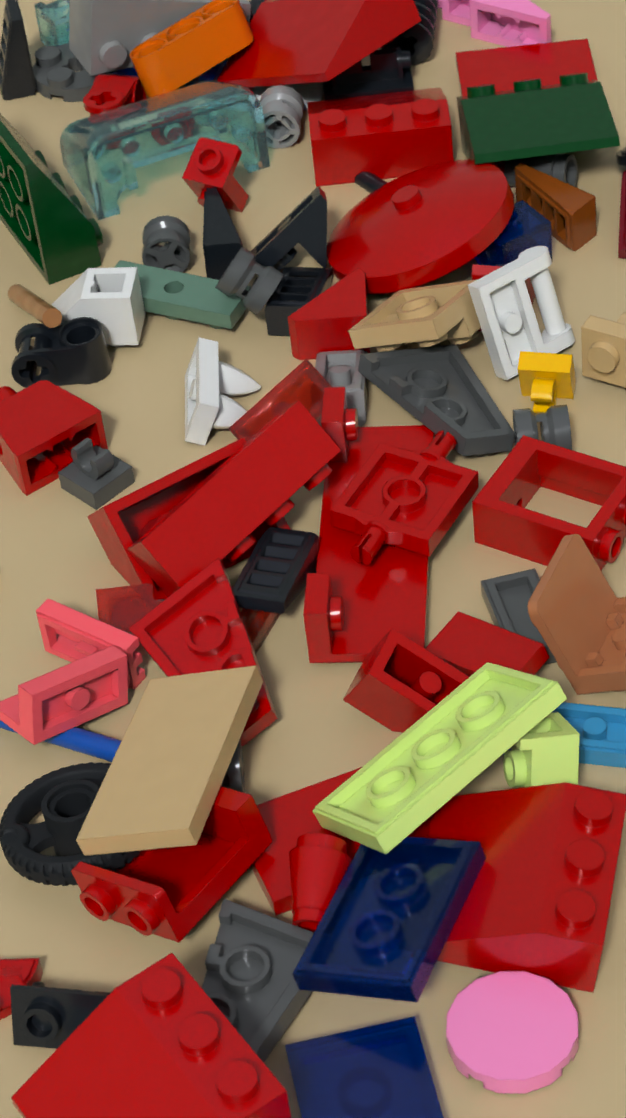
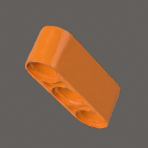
(191, 46)

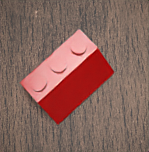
(131, 516)

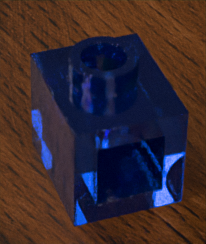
(524, 230)

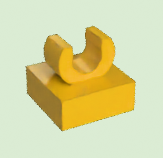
(546, 378)

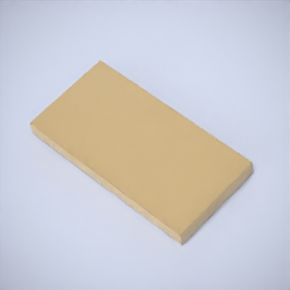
(171, 762)

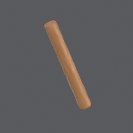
(35, 306)

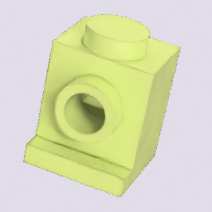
(544, 755)

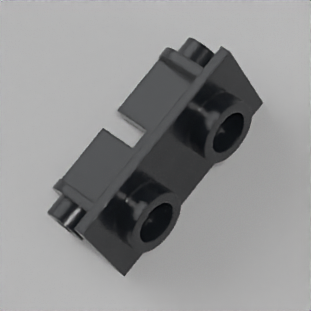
(387, 73)
(49, 1014)

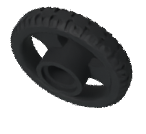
(65, 802)

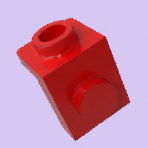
(213, 166)

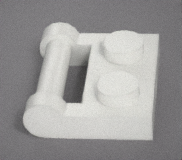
(508, 314)

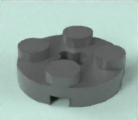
(56, 74)

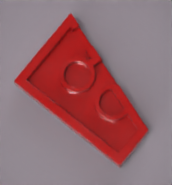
(204, 632)

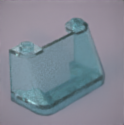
(110, 145)

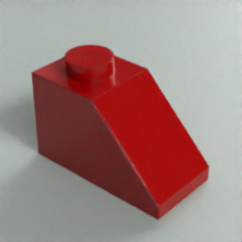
(401, 682)

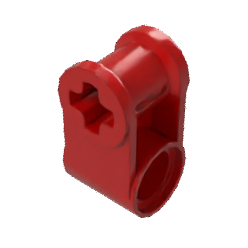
(113, 92)

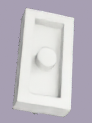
(208, 392)

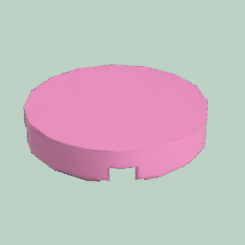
(512, 1031)

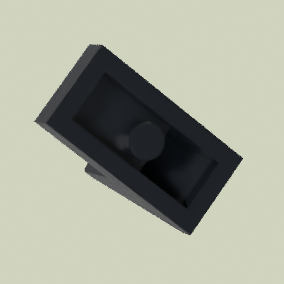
(303, 225)

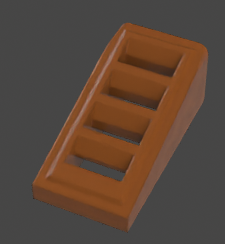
(565, 206)

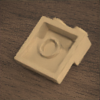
(419, 319)

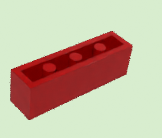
(236, 499)

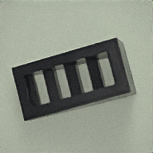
(15, 62)
(219, 235)
(295, 290)
(277, 570)

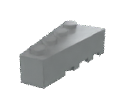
(108, 30)

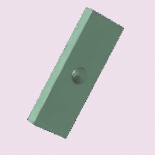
(186, 297)

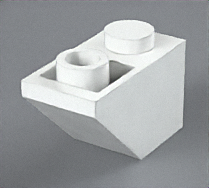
(111, 298)

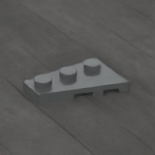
(441, 394)
(253, 973)

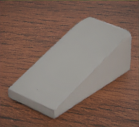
(341, 370)

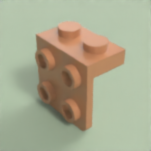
(581, 619)

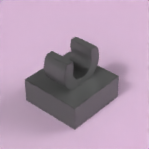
(95, 474)

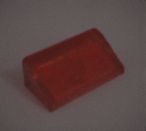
(301, 384)

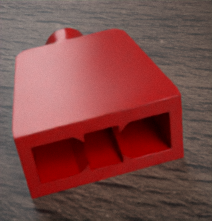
(40, 431)

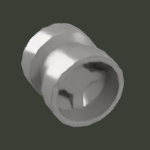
(282, 115)

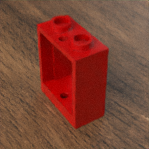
(509, 527)

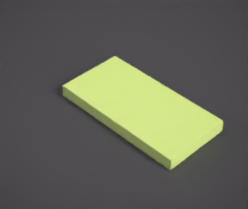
(438, 756)

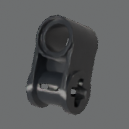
(67, 354)

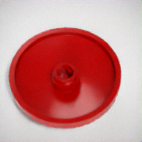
(422, 225)

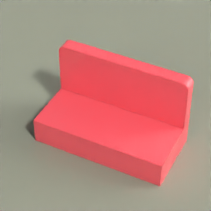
(68, 696)

